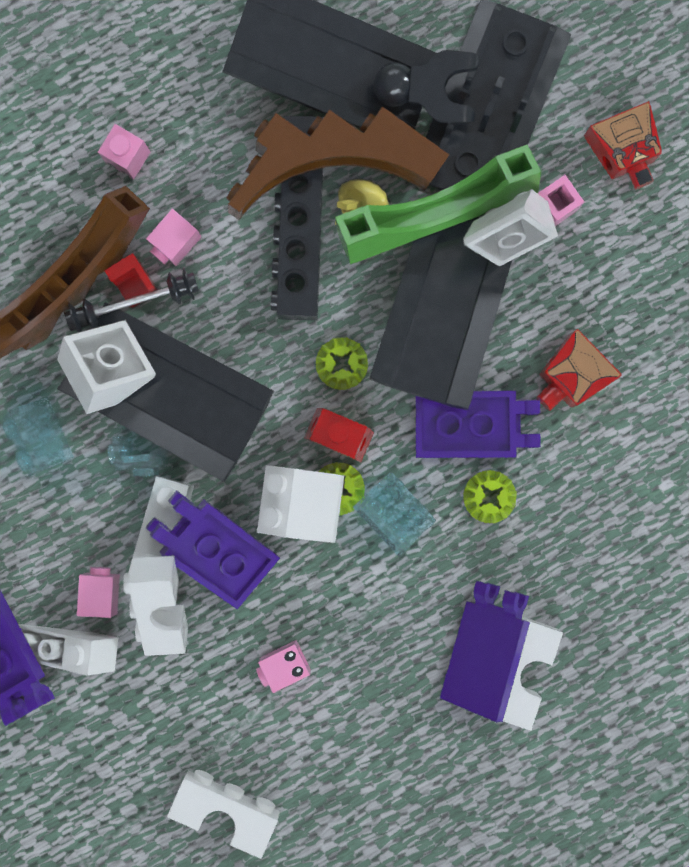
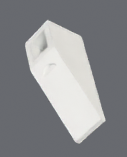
(72, 650)

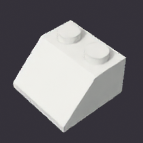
(512, 228)
(104, 365)
(300, 504)

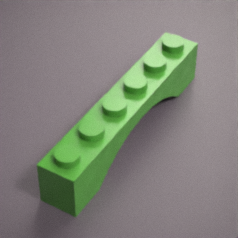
(384, 227)

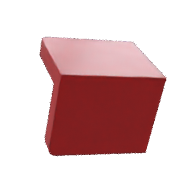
(130, 278)

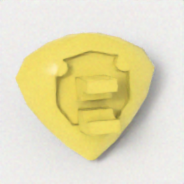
(360, 193)

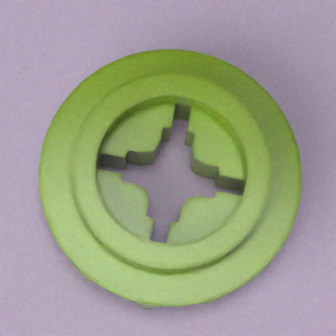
(341, 379)
(353, 483)
(474, 495)

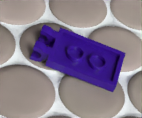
(483, 431)
(214, 550)
(487, 652)
(18, 671)

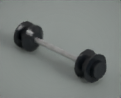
(87, 315)

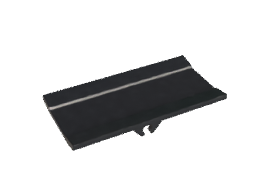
(319, 58)
(505, 91)
(441, 319)
(190, 404)

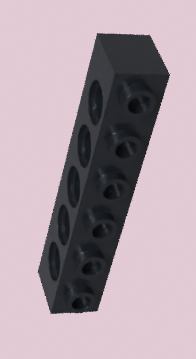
(301, 304)

